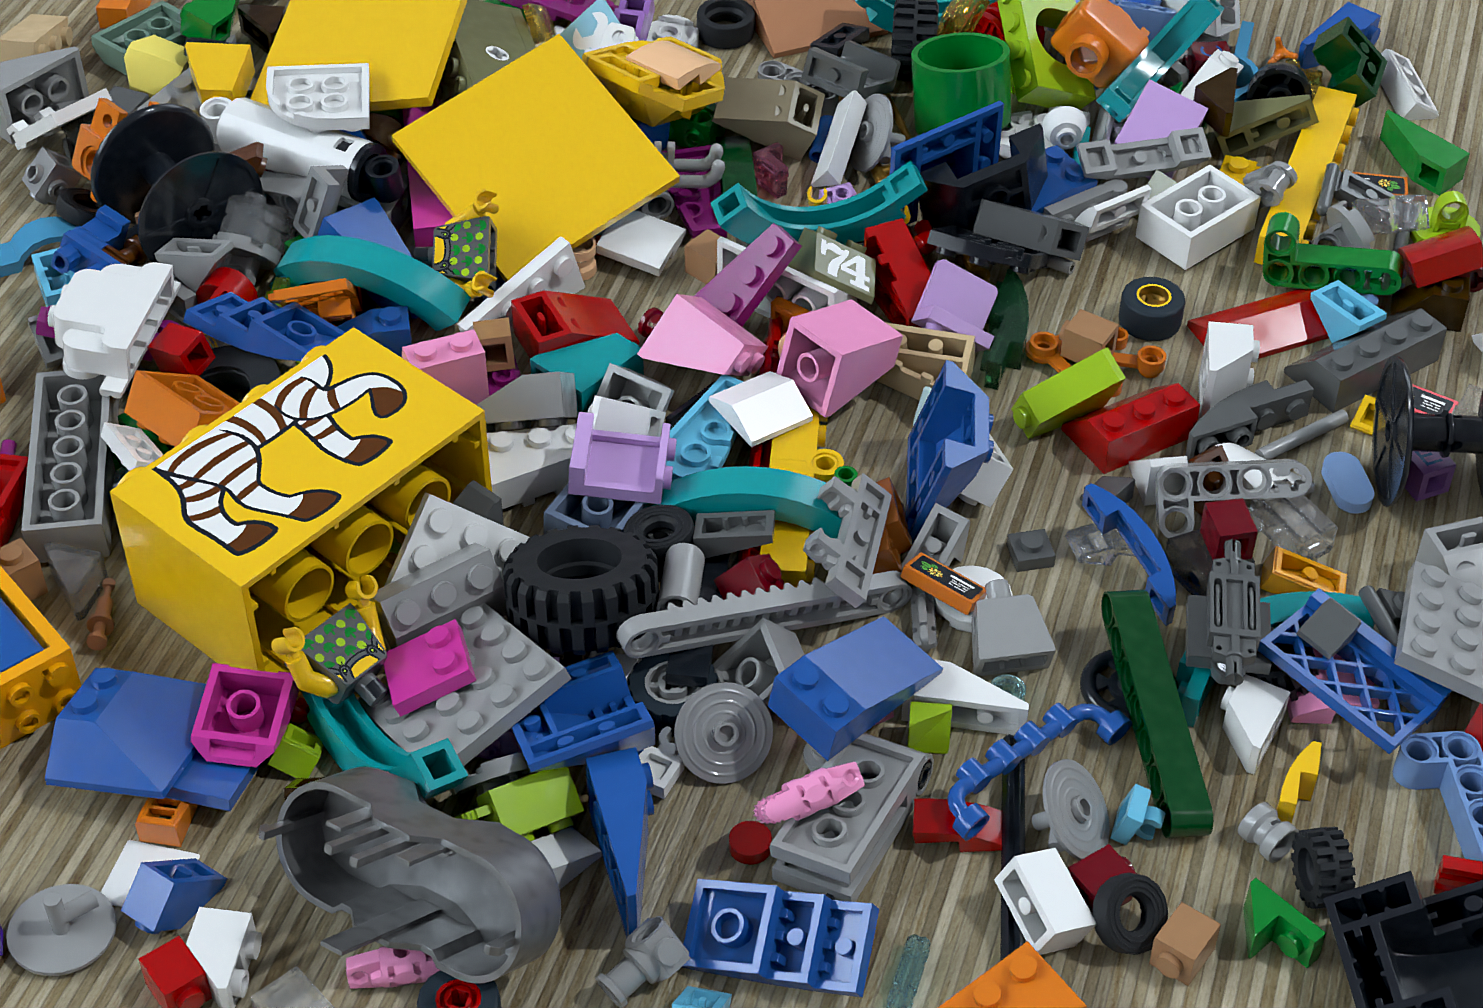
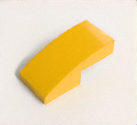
(1299, 781)

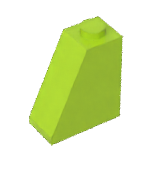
(1068, 394)

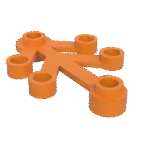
(1046, 349)

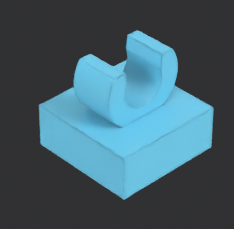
(1136, 817)

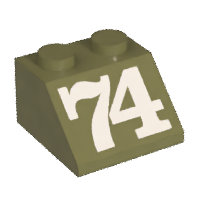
(836, 264)

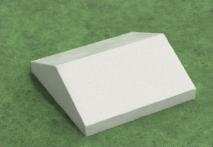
(762, 407)

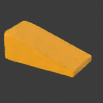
(1291, 572)

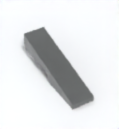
(728, 531)

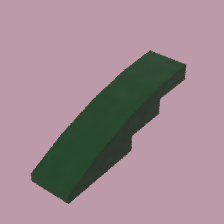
(738, 163)

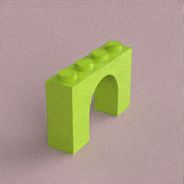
(1035, 73)

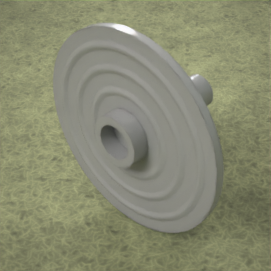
(875, 135)
(723, 732)
(1073, 810)
(61, 929)

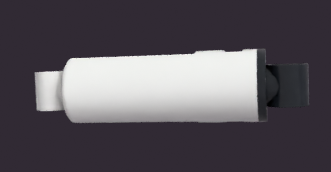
(295, 148)

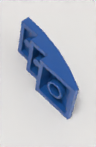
(262, 326)
(780, 937)

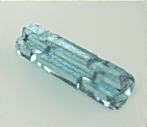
(909, 972)

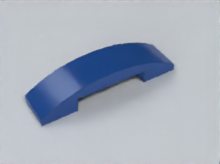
(1111, 513)

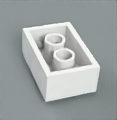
(1197, 216)

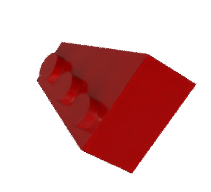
(898, 270)

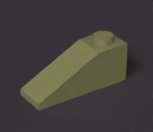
(1266, 120)

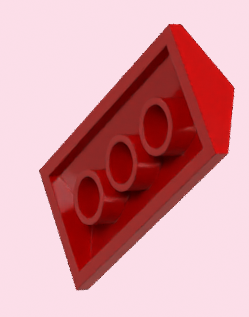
(1277, 321)

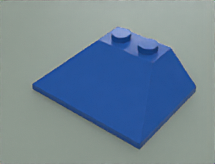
(963, 144)
(946, 444)
(585, 718)
(125, 734)

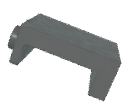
(856, 70)

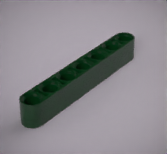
(1156, 714)

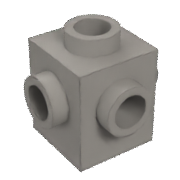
(49, 176)

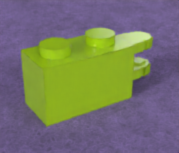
(531, 803)

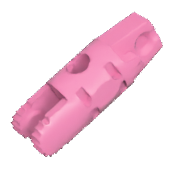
(810, 793)
(389, 968)

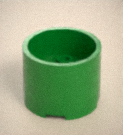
(959, 76)

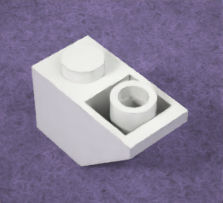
(626, 417)
(224, 947)

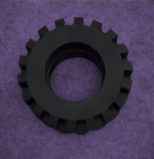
(912, 24)

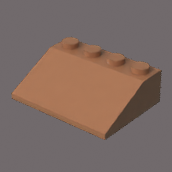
(792, 25)

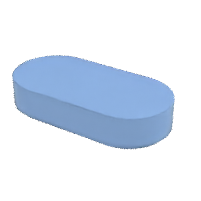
(1347, 482)

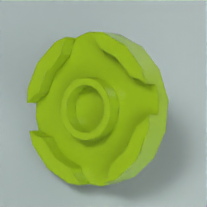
(1446, 219)

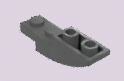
(1249, 411)

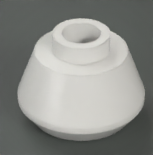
(1064, 126)

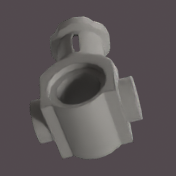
(650, 956)

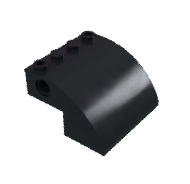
(1408, 946)

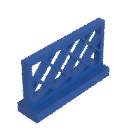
(1364, 656)

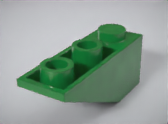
(208, 19)
(1423, 155)

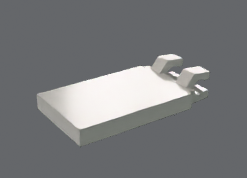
(49, 122)

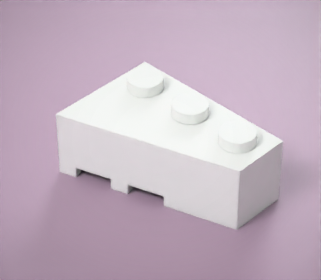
(530, 462)

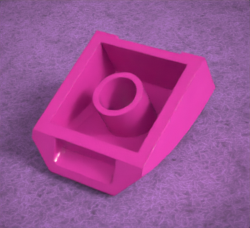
(243, 715)

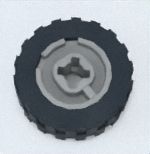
(661, 700)

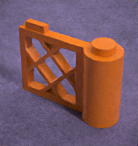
(310, 294)

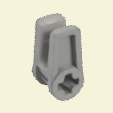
(1271, 182)

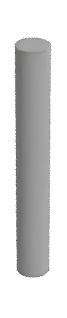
(1303, 435)

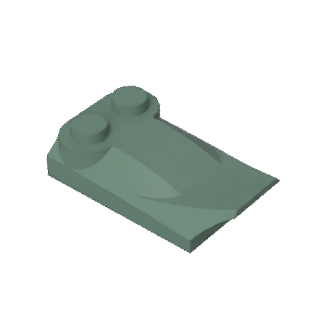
(156, 20)

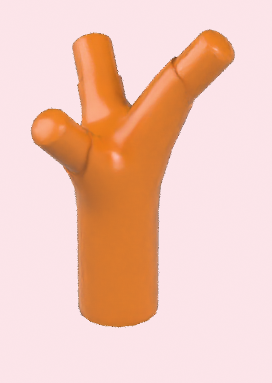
(1281, 52)

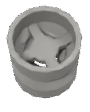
(1266, 830)

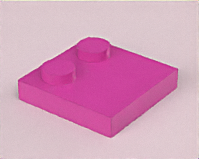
(428, 667)

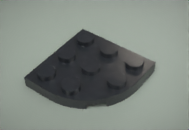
(986, 250)

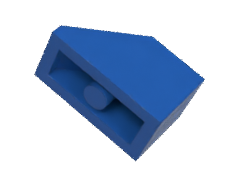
(170, 893)

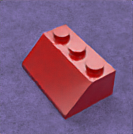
(1134, 426)

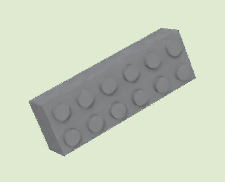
(69, 465)

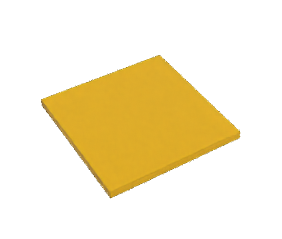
(398, 38)
(546, 145)

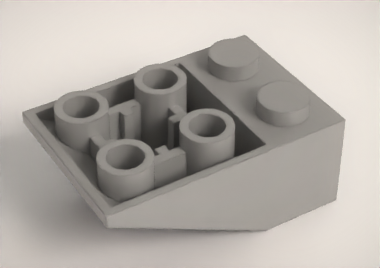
(532, 397)
(1455, 549)

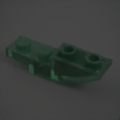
(1009, 326)

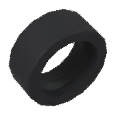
(729, 35)

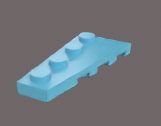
(703, 434)

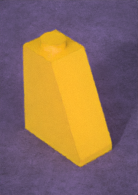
(220, 69)

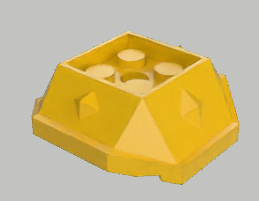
(642, 92)

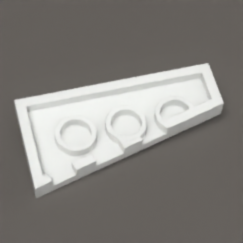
(551, 270)

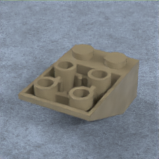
(771, 112)

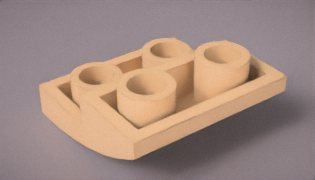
(674, 63)

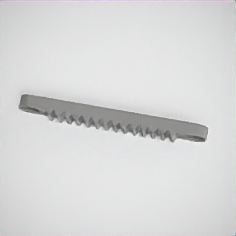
(732, 618)

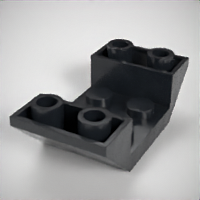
(1008, 182)

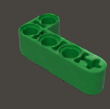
(1385, 265)

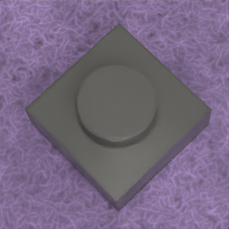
(1030, 550)

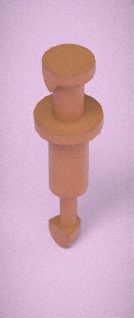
(101, 622)

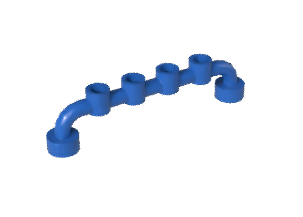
(1030, 741)

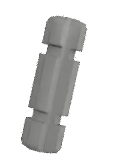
(923, 620)

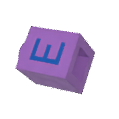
(1429, 474)

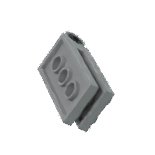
(845, 843)

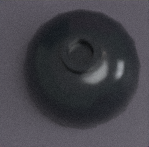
(1278, 80)

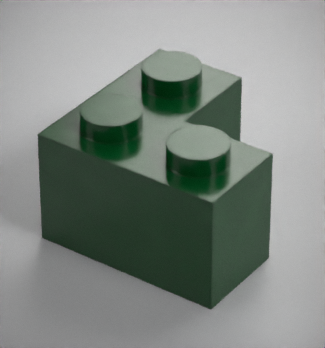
(1351, 60)

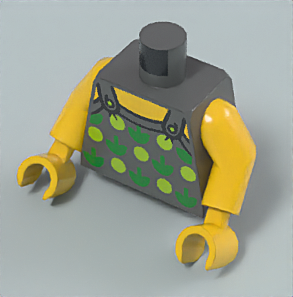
(466, 248)
(341, 652)

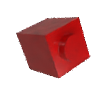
(181, 350)
(175, 976)

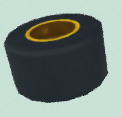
(1151, 308)

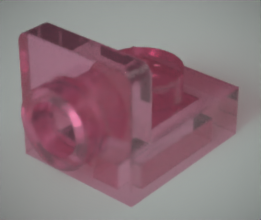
(770, 170)

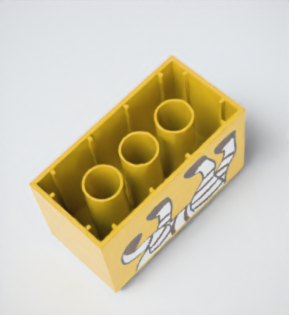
(294, 498)

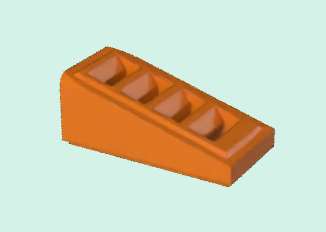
(160, 830)

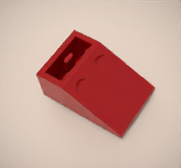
(560, 319)

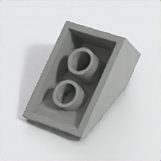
(39, 82)

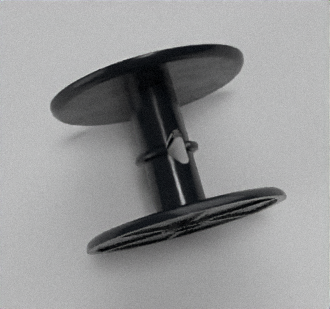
(169, 171)
(1401, 431)

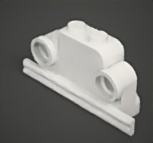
(110, 320)

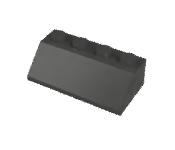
(1355, 364)

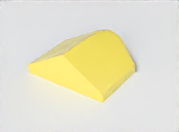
(153, 64)

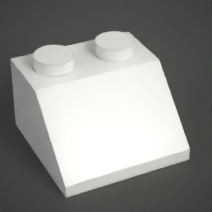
(1226, 362)

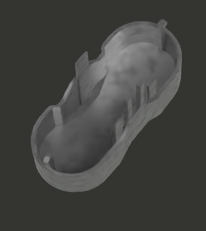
(417, 876)

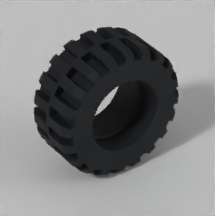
(579, 587)

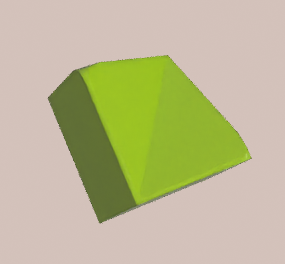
(929, 727)
(297, 752)

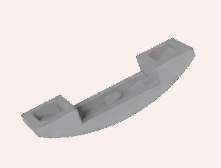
(1144, 157)

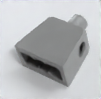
(1008, 633)

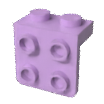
(956, 303)

